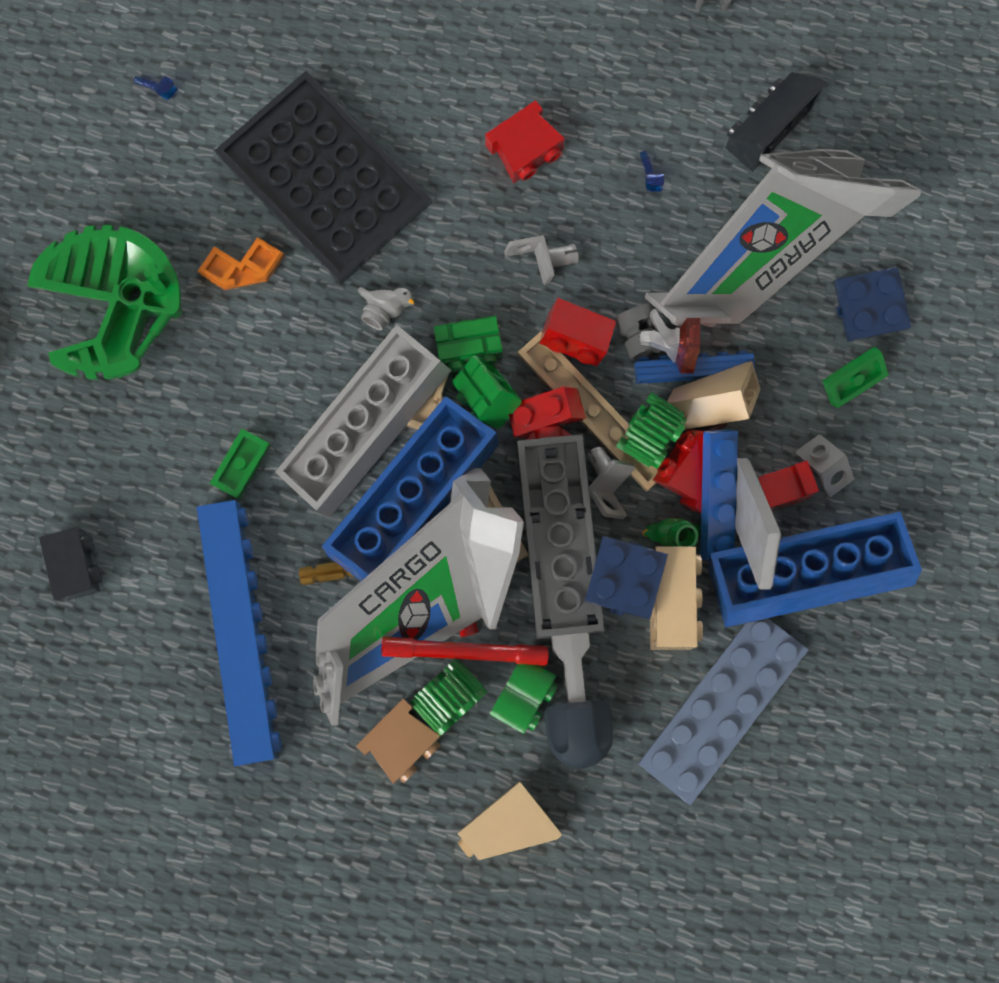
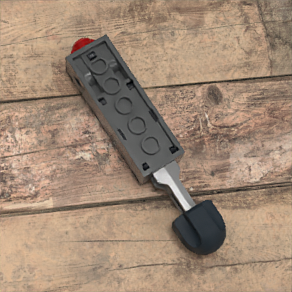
(560, 573)

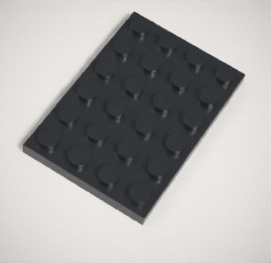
(323, 177)

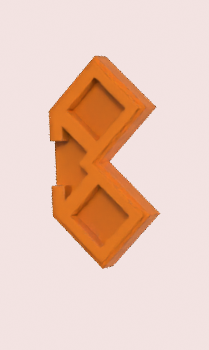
(254, 268)

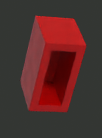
(577, 332)
(553, 407)

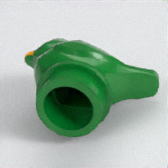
(673, 532)

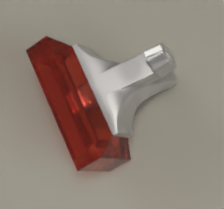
(679, 343)

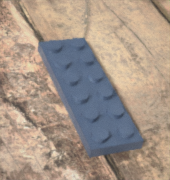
(722, 708)

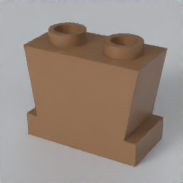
(400, 742)

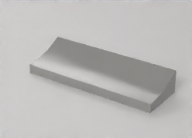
(362, 421)

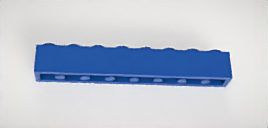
(237, 633)

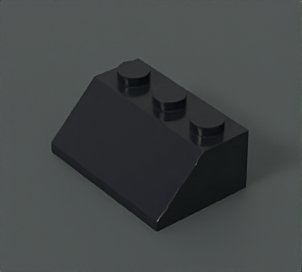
(773, 118)

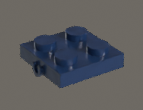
(872, 304)
(626, 578)

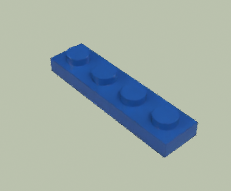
(718, 491)

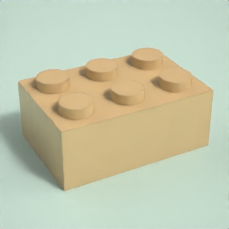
(675, 609)

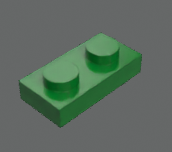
(855, 377)
(240, 464)

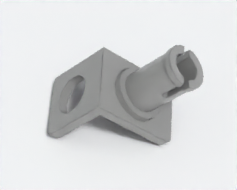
(546, 257)
(610, 477)

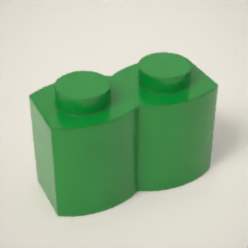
(523, 696)

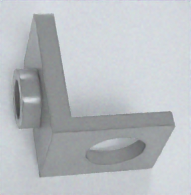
(826, 461)

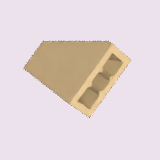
(718, 397)
(507, 826)

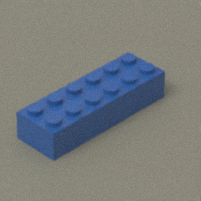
(411, 488)
(818, 570)

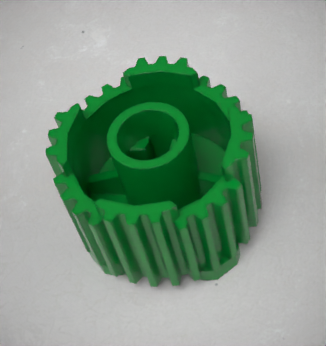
(652, 430)
(448, 697)

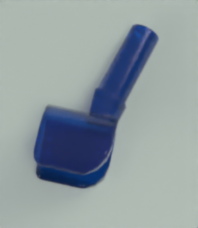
(164, 88)
(653, 181)

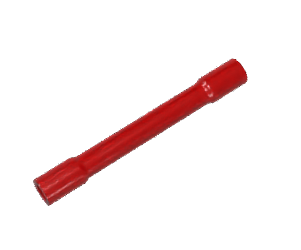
(410, 648)

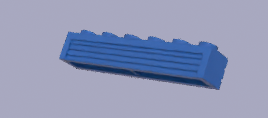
(667, 371)

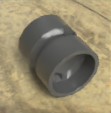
(629, 325)

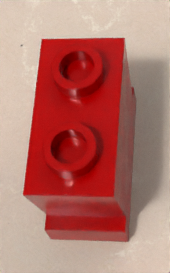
(525, 142)
(683, 470)
(788, 486)

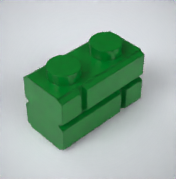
(468, 338)
(486, 392)

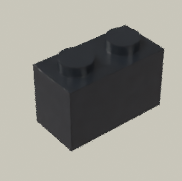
(70, 564)

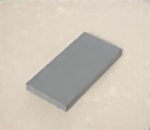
(756, 525)

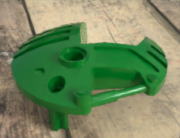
(109, 268)

